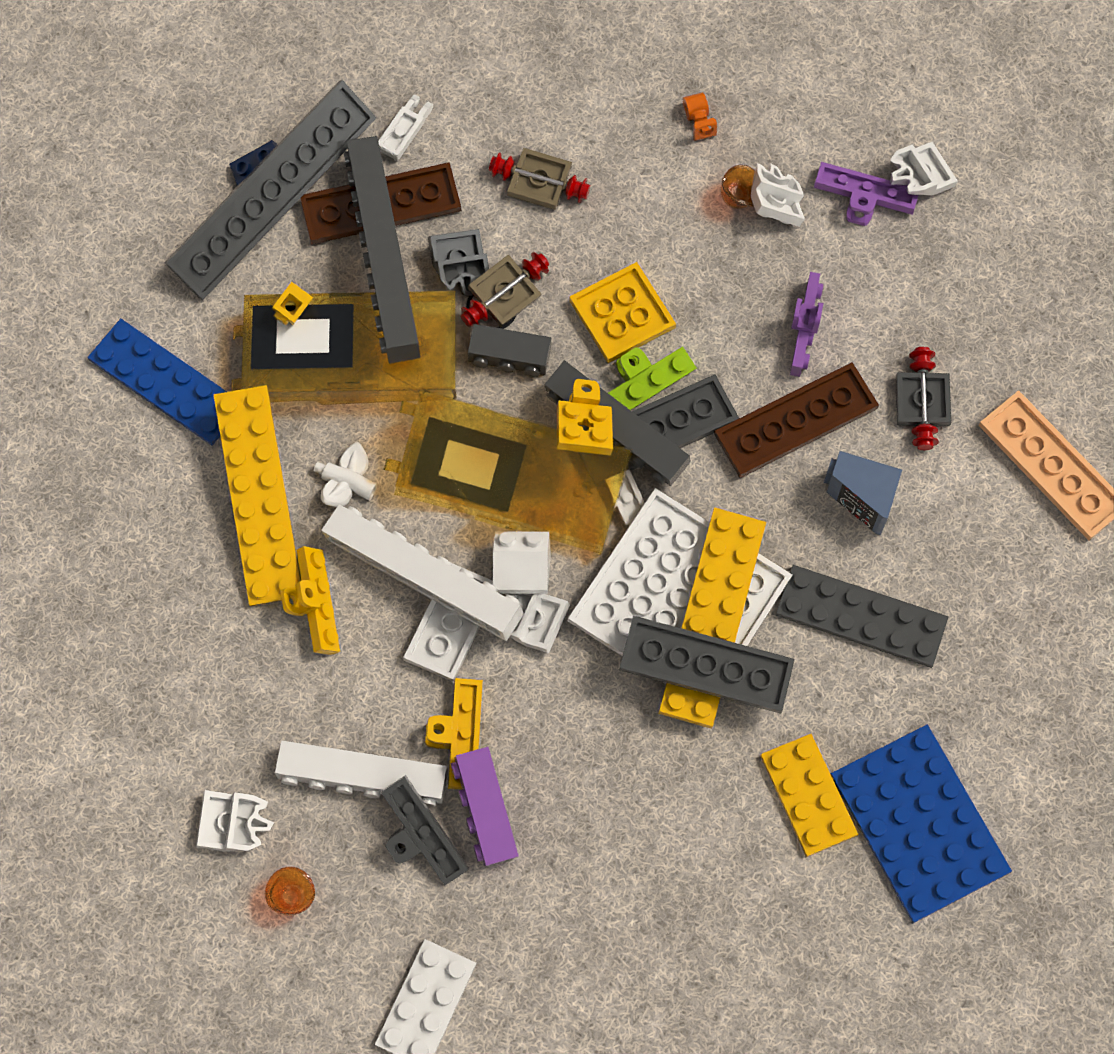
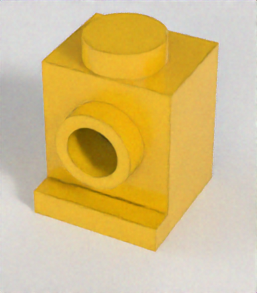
(298, 297)

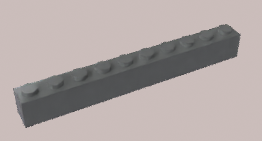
(383, 250)

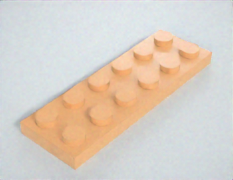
(1051, 464)

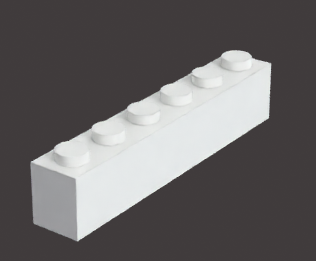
(357, 771)

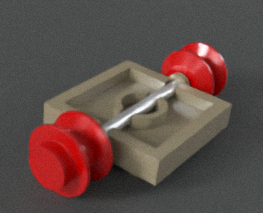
(539, 178)
(504, 290)

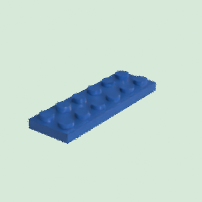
(160, 379)

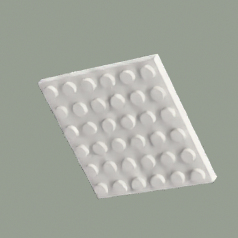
(654, 575)

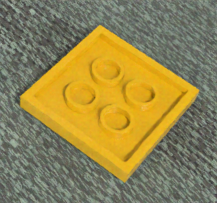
(622, 312)

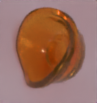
(737, 186)
(289, 891)

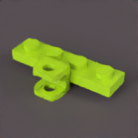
(645, 379)

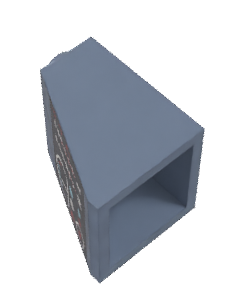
(863, 488)

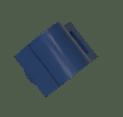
(246, 164)

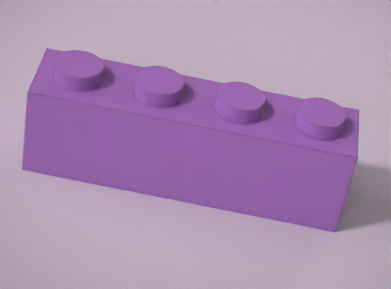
(485, 805)

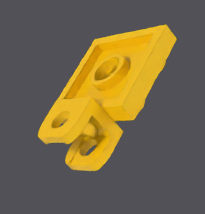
(585, 410)

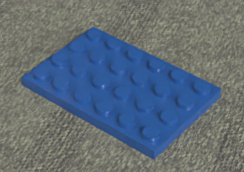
(920, 823)

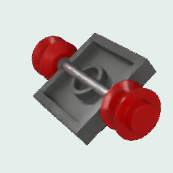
(923, 398)

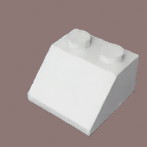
(521, 562)

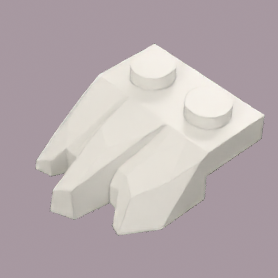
(922, 170)
(777, 195)
(540, 620)
(231, 821)

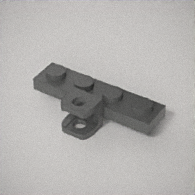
(421, 833)

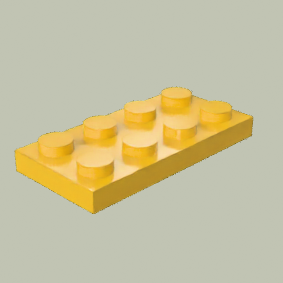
(809, 795)

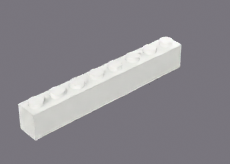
(423, 572)

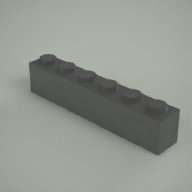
(629, 430)

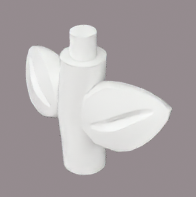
(346, 477)

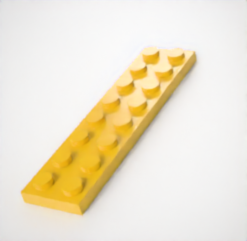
(257, 493)
(716, 602)

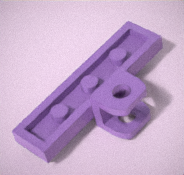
(864, 192)
(807, 322)

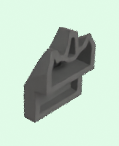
(458, 258)

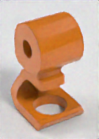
(697, 109)

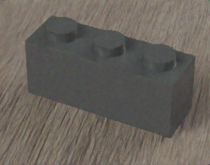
(509, 350)

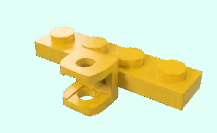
(313, 599)
(461, 729)

